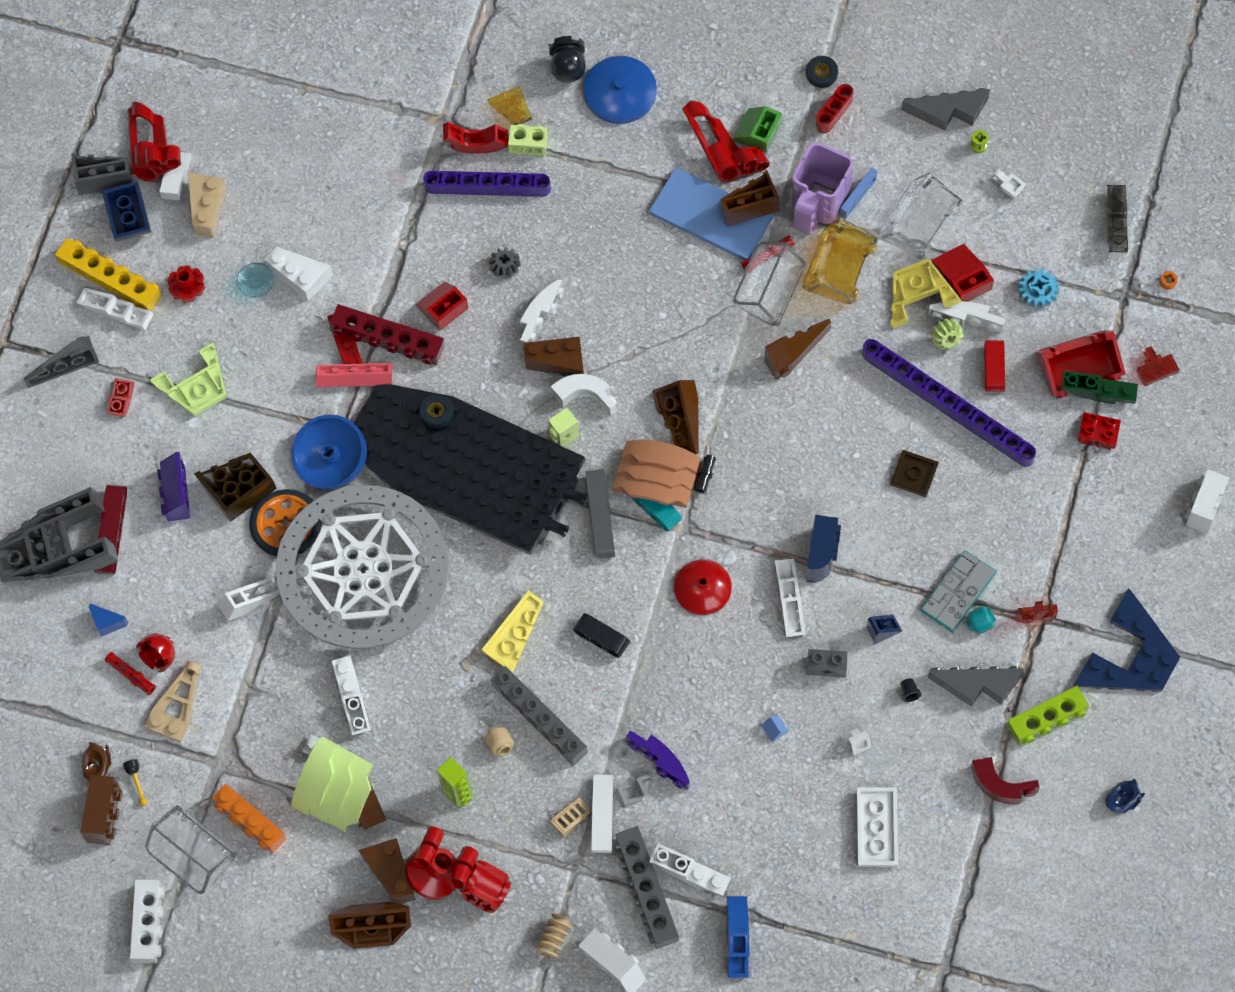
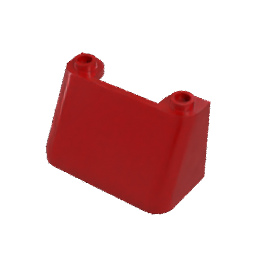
(1088, 354)

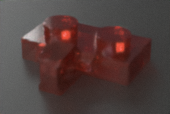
(1156, 367)
(1038, 612)

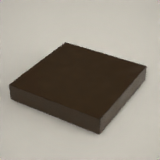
(914, 473)

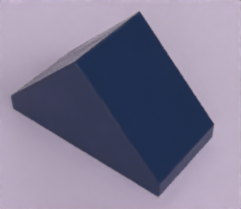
(882, 627)

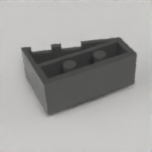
(98, 174)

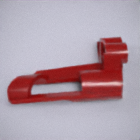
(724, 155)
(146, 157)

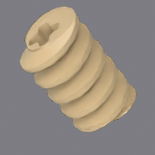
(553, 936)

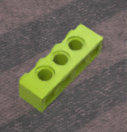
(1072, 698)
(455, 783)

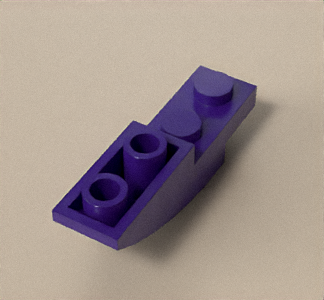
(666, 762)

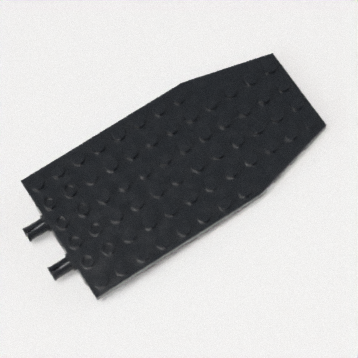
(472, 467)

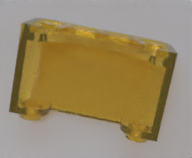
(839, 261)

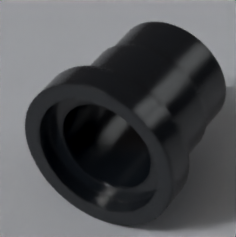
(909, 690)

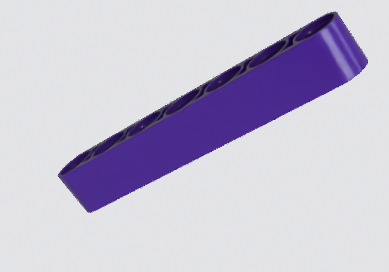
(479, 178)

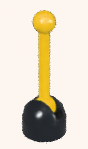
(132, 767)

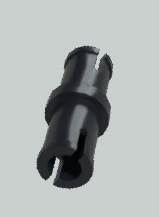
(705, 474)

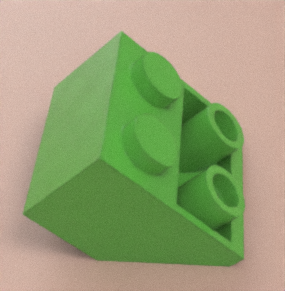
(758, 127)

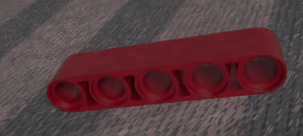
(112, 520)

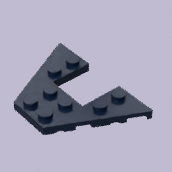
(1151, 664)

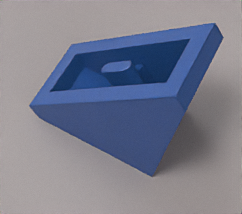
(106, 620)

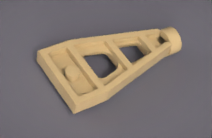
(165, 724)

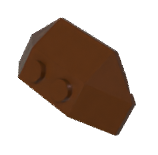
(370, 924)

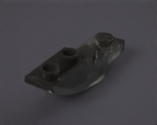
(1117, 218)

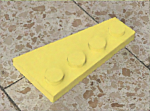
(510, 638)

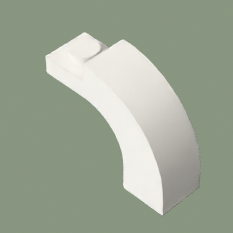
(584, 386)

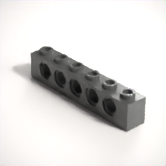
(539, 716)
(633, 839)

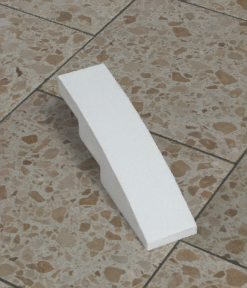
(115, 309)
(790, 597)
(602, 814)

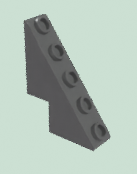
(941, 108)
(971, 682)

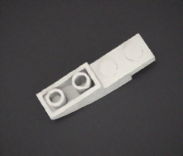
(540, 309)
(970, 312)
(351, 695)
(688, 871)

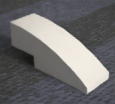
(175, 180)

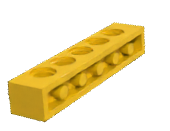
(72, 248)

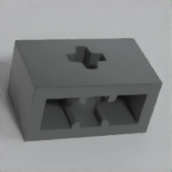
(827, 663)

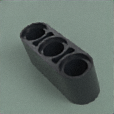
(601, 635)

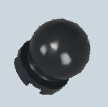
(567, 59)

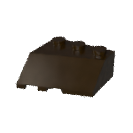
(236, 484)

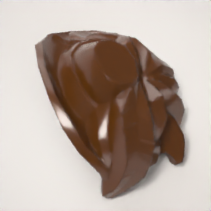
(96, 760)

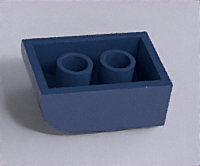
(126, 211)
(823, 548)

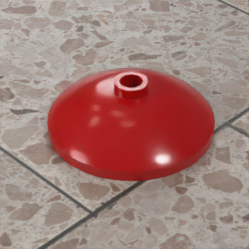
(702, 598)

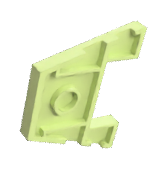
(201, 389)

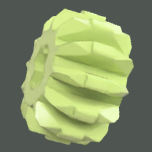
(946, 334)

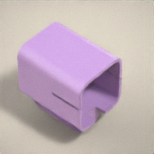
(827, 169)

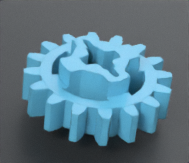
(1041, 285)

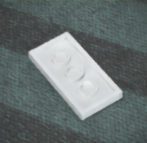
(877, 827)

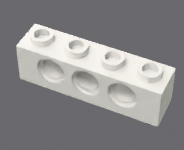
(144, 890)

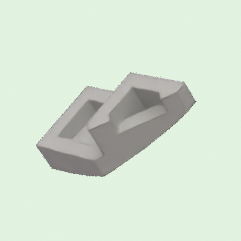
(634, 791)

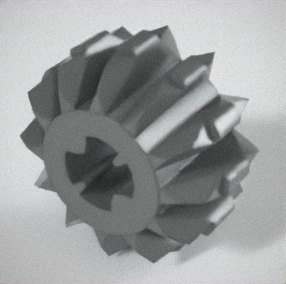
(505, 256)

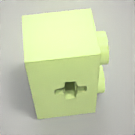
(563, 428)

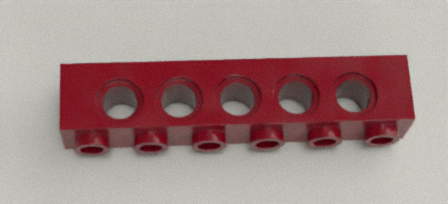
(398, 332)

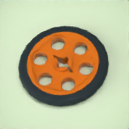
(273, 501)

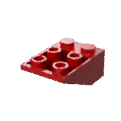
(964, 273)

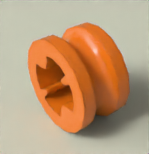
(1174, 279)

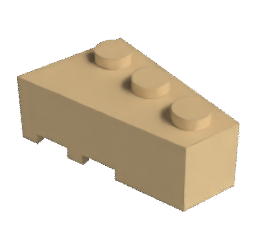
(206, 202)

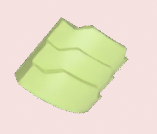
(333, 785)

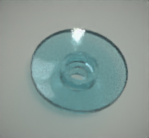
(252, 273)

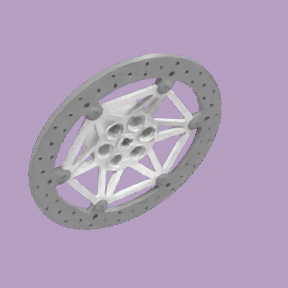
(333, 501)

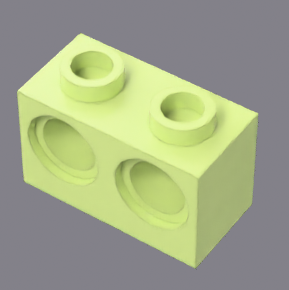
(527, 144)

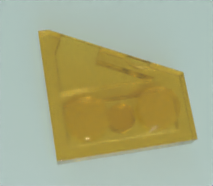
(512, 106)

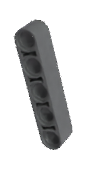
(600, 514)

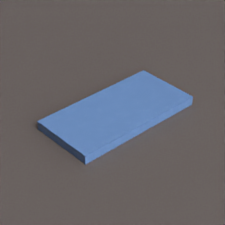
(696, 209)

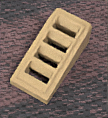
(567, 811)

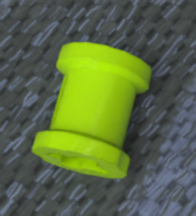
(983, 144)

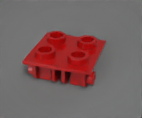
(1099, 429)

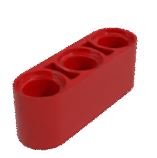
(830, 115)
(994, 365)

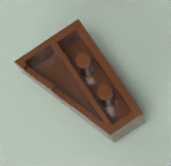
(751, 201)
(555, 356)

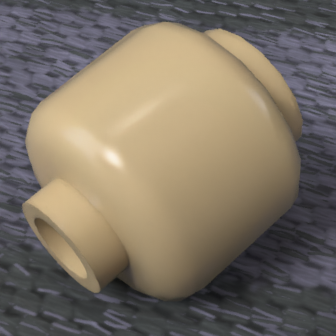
(499, 741)

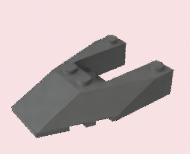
(43, 546)

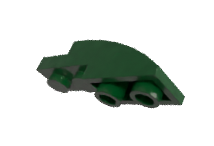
(1098, 389)

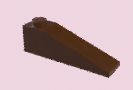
(787, 352)
(681, 412)

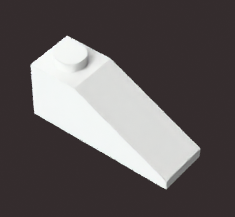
(247, 598)

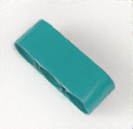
(662, 514)

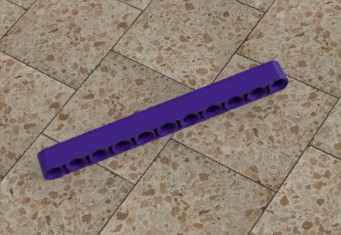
(952, 411)

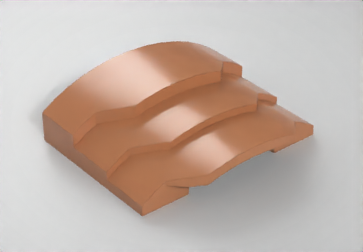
(657, 472)

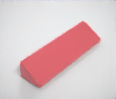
(353, 375)

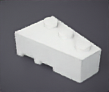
(299, 272)
(1206, 501)
(613, 960)

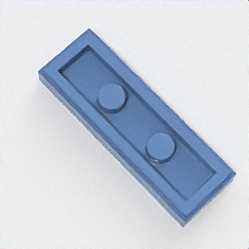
(858, 193)

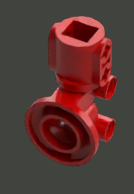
(477, 880)

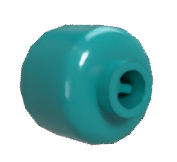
(981, 620)

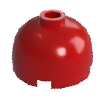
(156, 651)

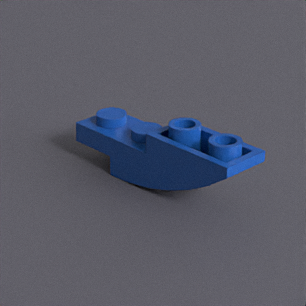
(737, 936)

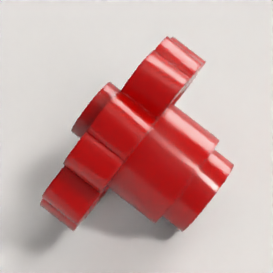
(186, 283)

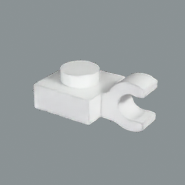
(1010, 185)

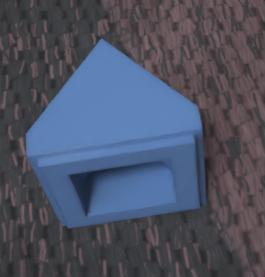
(774, 727)

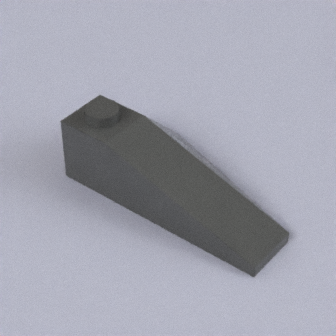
(72, 357)

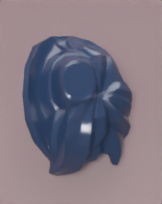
(1124, 797)

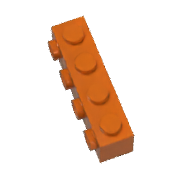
(249, 818)

